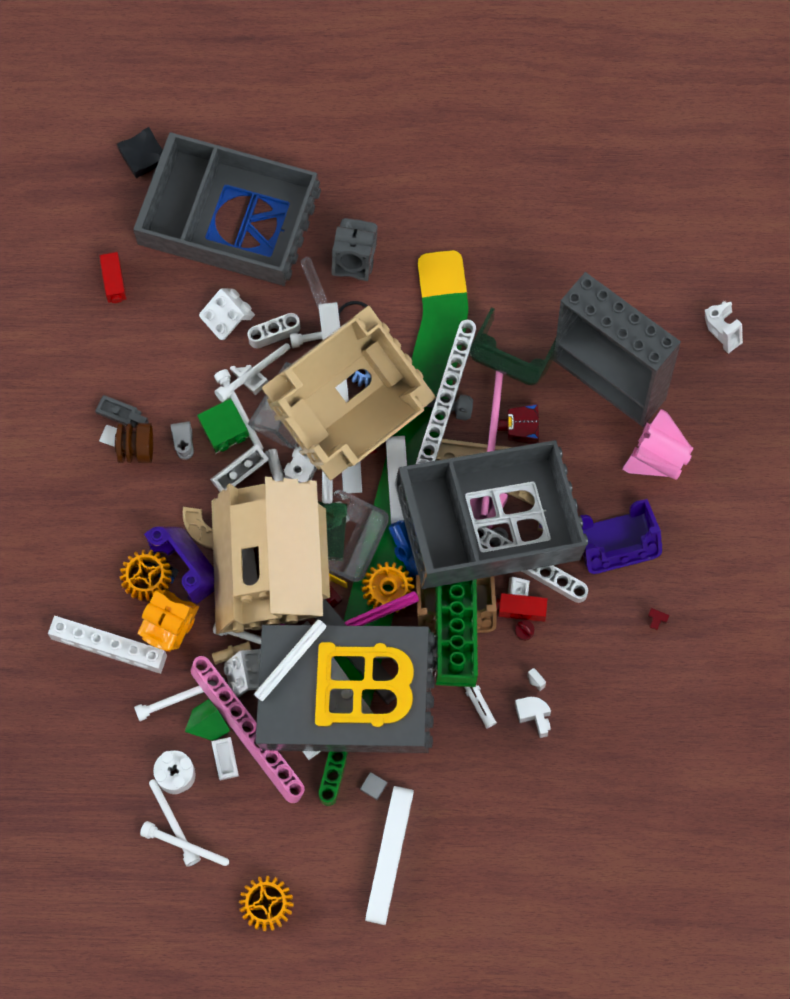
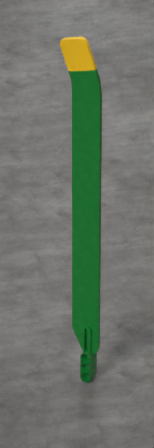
(443, 311)

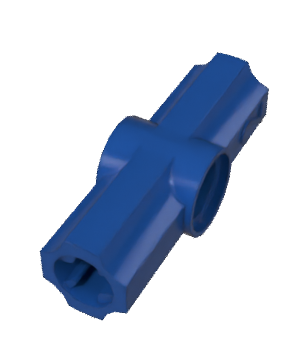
(403, 550)

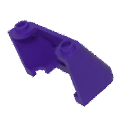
(622, 539)
(200, 578)

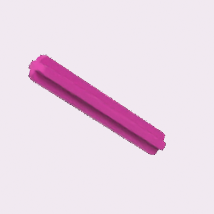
(383, 610)

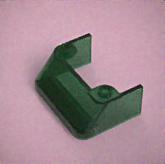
(485, 352)

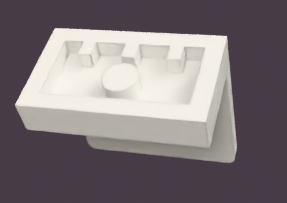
(243, 671)

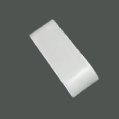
(279, 323)

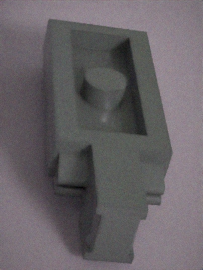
(119, 411)

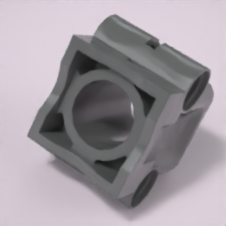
(354, 249)

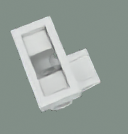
(728, 334)

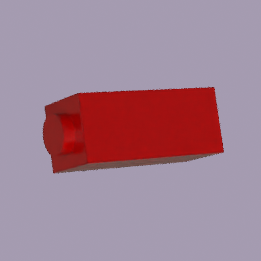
(113, 277)
(522, 607)

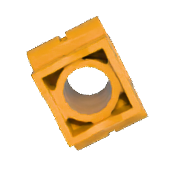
(167, 620)

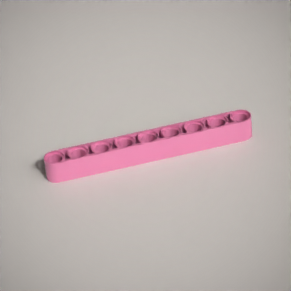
(246, 719)

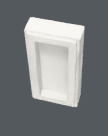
(225, 758)

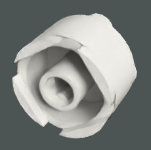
(169, 762)

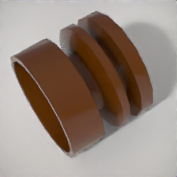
(130, 443)

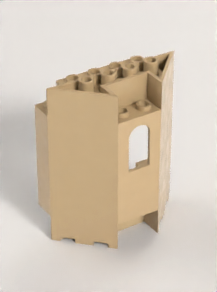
(319, 419)
(293, 554)

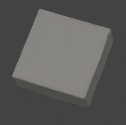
(373, 786)

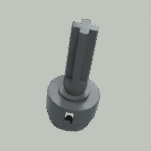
(462, 407)

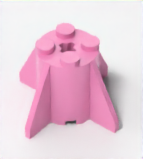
(660, 449)

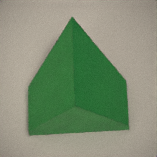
(207, 722)

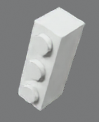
(240, 468)

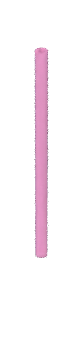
(493, 431)

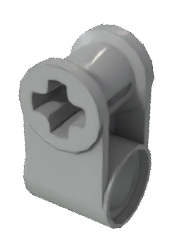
(182, 438)

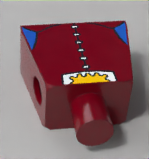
(521, 424)

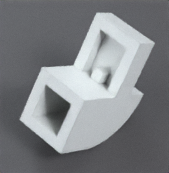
(534, 709)

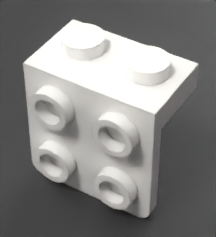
(225, 312)

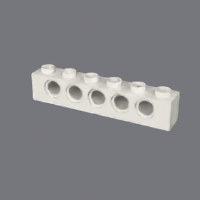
(107, 644)

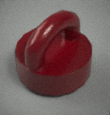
(524, 630)

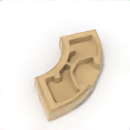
(197, 527)

